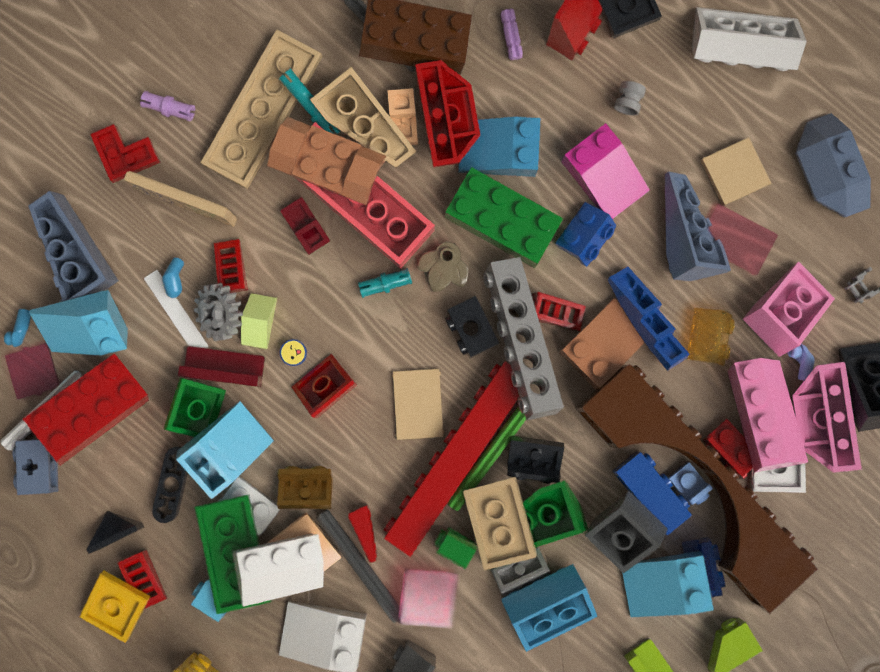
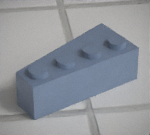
(72, 253)

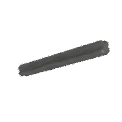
(359, 565)

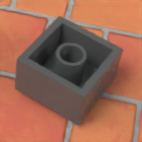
(626, 532)

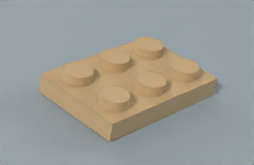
(500, 523)

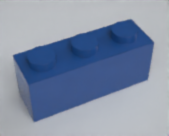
(653, 490)

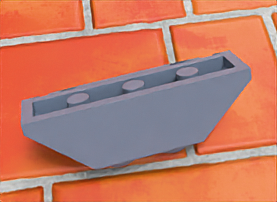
(834, 166)

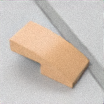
(403, 112)

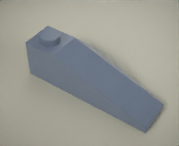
(689, 245)

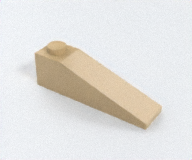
(358, 114)

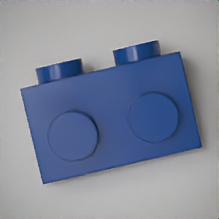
(586, 233)

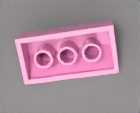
(766, 414)

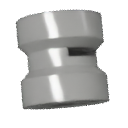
(629, 98)

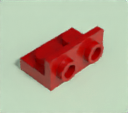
(731, 447)

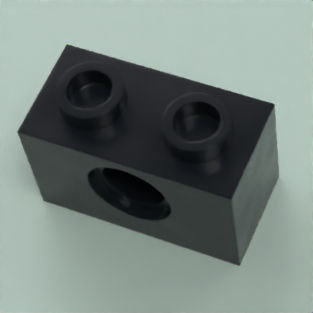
(471, 312)

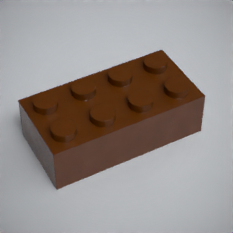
(414, 34)

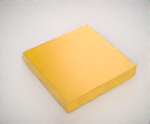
(114, 606)

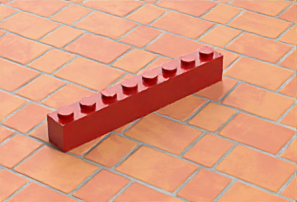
(454, 462)

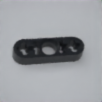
(173, 505)

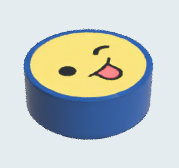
(293, 352)

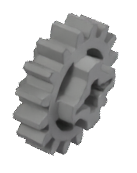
(218, 312)

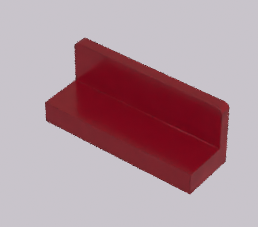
(223, 366)

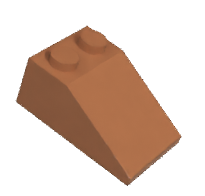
(603, 345)

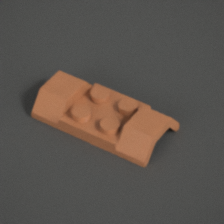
(325, 160)

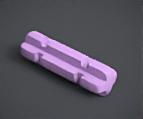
(511, 34)

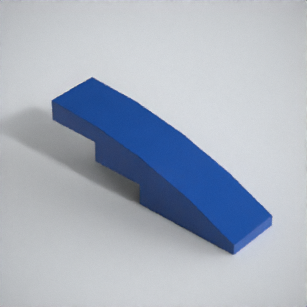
(646, 318)

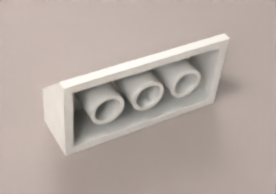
(747, 39)

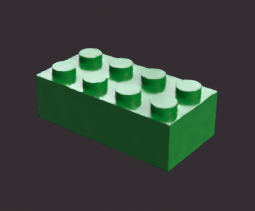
(503, 217)

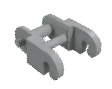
(858, 279)

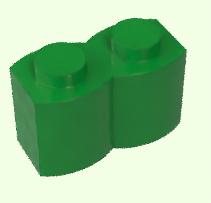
(455, 547)

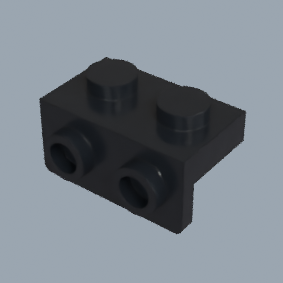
(535, 459)

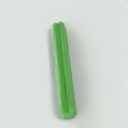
(488, 458)

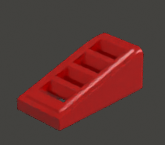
(238, 286)
(539, 297)
(363, 528)
(147, 566)

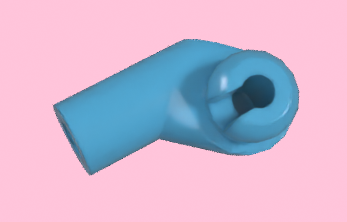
(171, 278)
(20, 329)

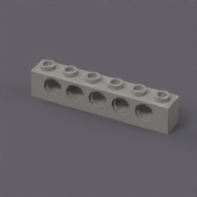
(512, 274)

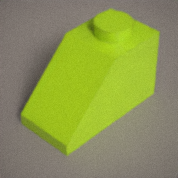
(732, 646)

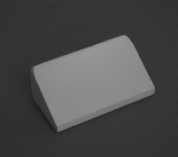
(520, 574)

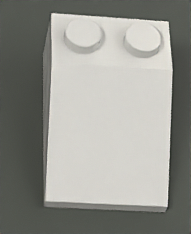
(323, 636)

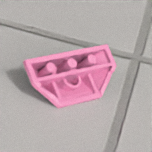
(827, 418)

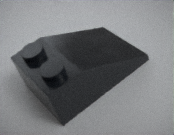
(864, 383)

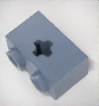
(30, 480)

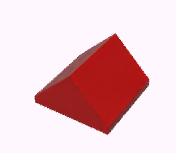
(323, 386)

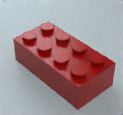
(86, 409)

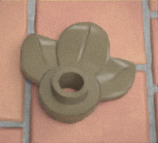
(442, 270)

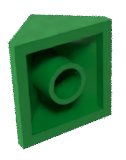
(193, 407)

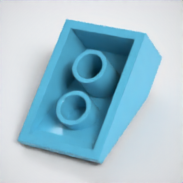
(83, 325)
(668, 586)

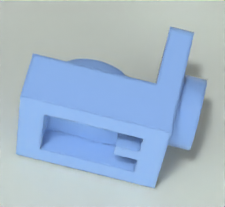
(690, 484)

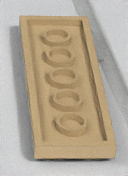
(260, 110)

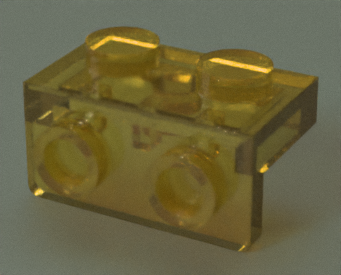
(710, 336)

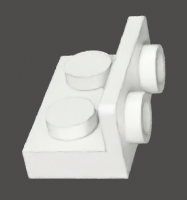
(263, 507)

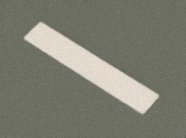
(175, 312)

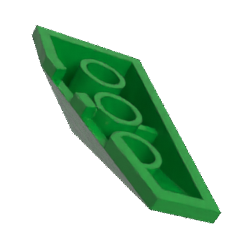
(554, 514)

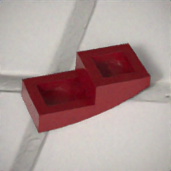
(305, 225)

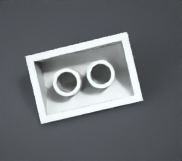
(279, 568)

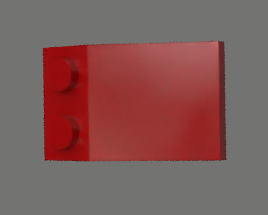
(573, 25)

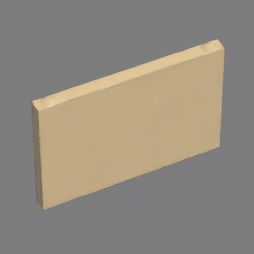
(418, 404)

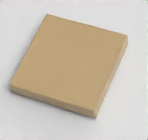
(735, 171)

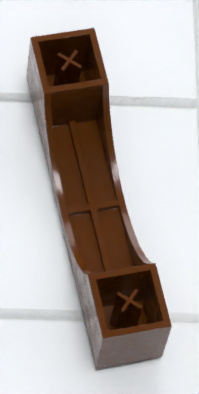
(756, 550)

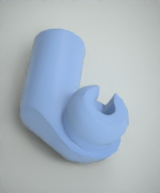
(805, 360)

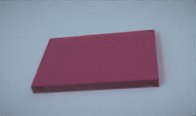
(742, 239)

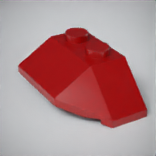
(447, 112)

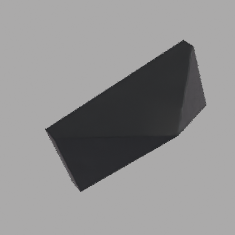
(112, 529)

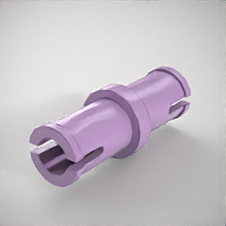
(167, 106)

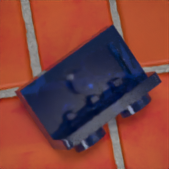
(711, 555)

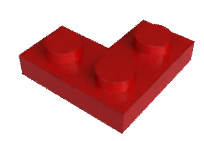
(120, 158)

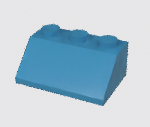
(549, 607)

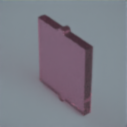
(32, 371)

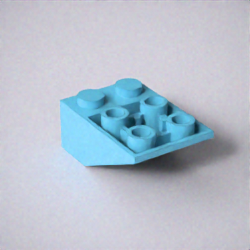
(224, 449)

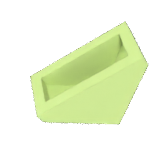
(257, 321)

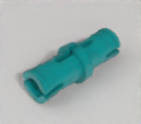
(385, 282)

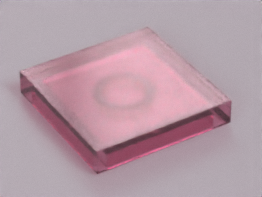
(428, 598)

